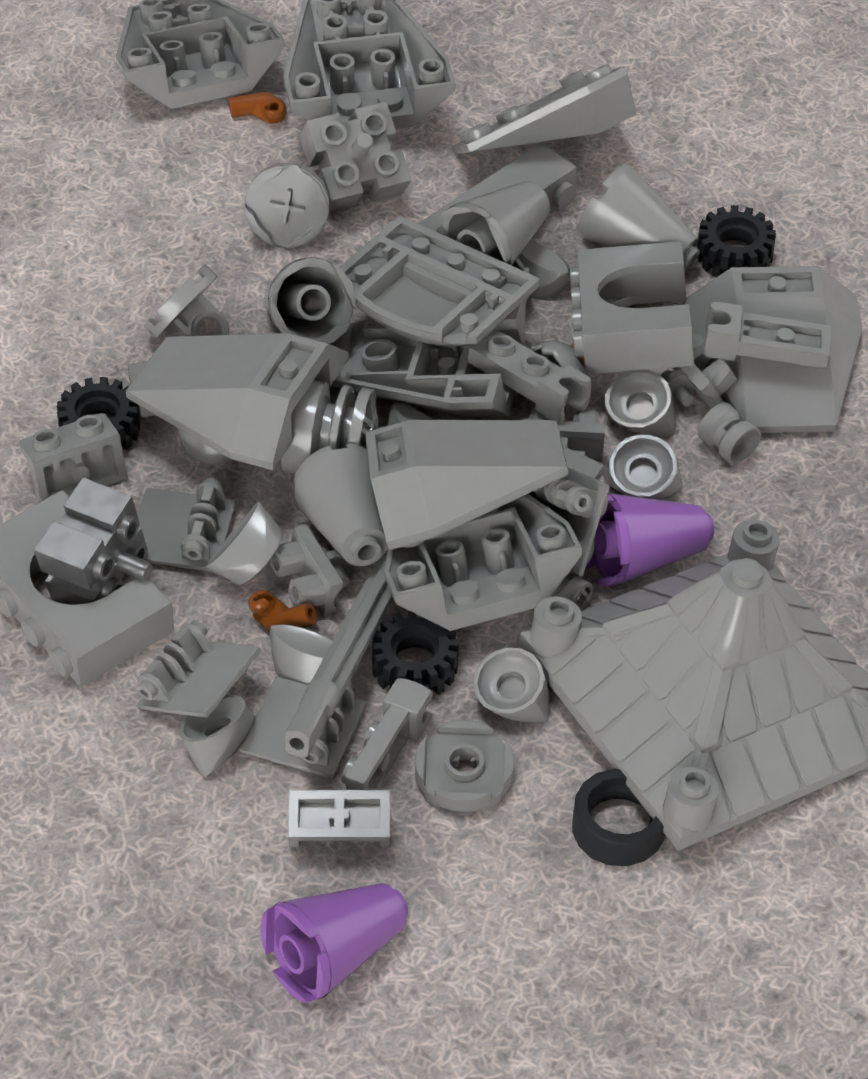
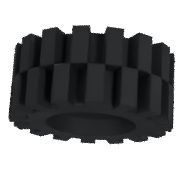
(739, 227)
(101, 399)
(414, 633)

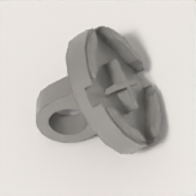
(287, 205)

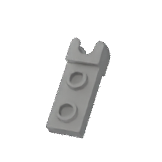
(765, 337)
(532, 375)
(402, 720)

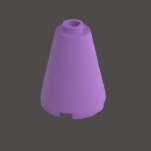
(646, 535)
(330, 936)

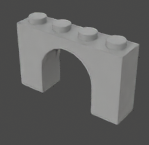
(623, 337)
(81, 637)

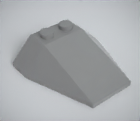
(426, 373)

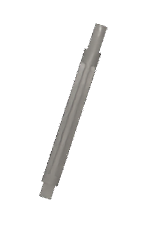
(339, 663)

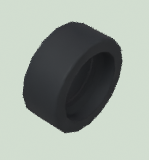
(605, 845)

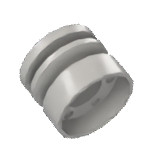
(323, 424)

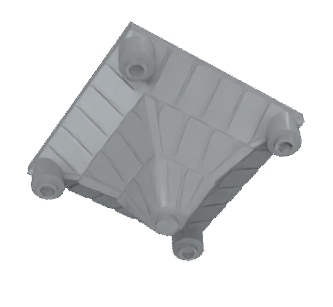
(710, 689)

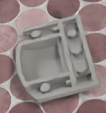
(434, 285)

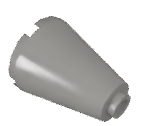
(634, 215)
(498, 221)
(311, 300)
(340, 502)

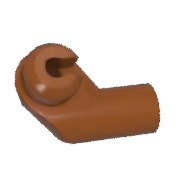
(261, 105)
(271, 611)

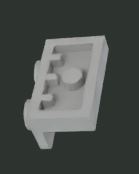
(75, 451)

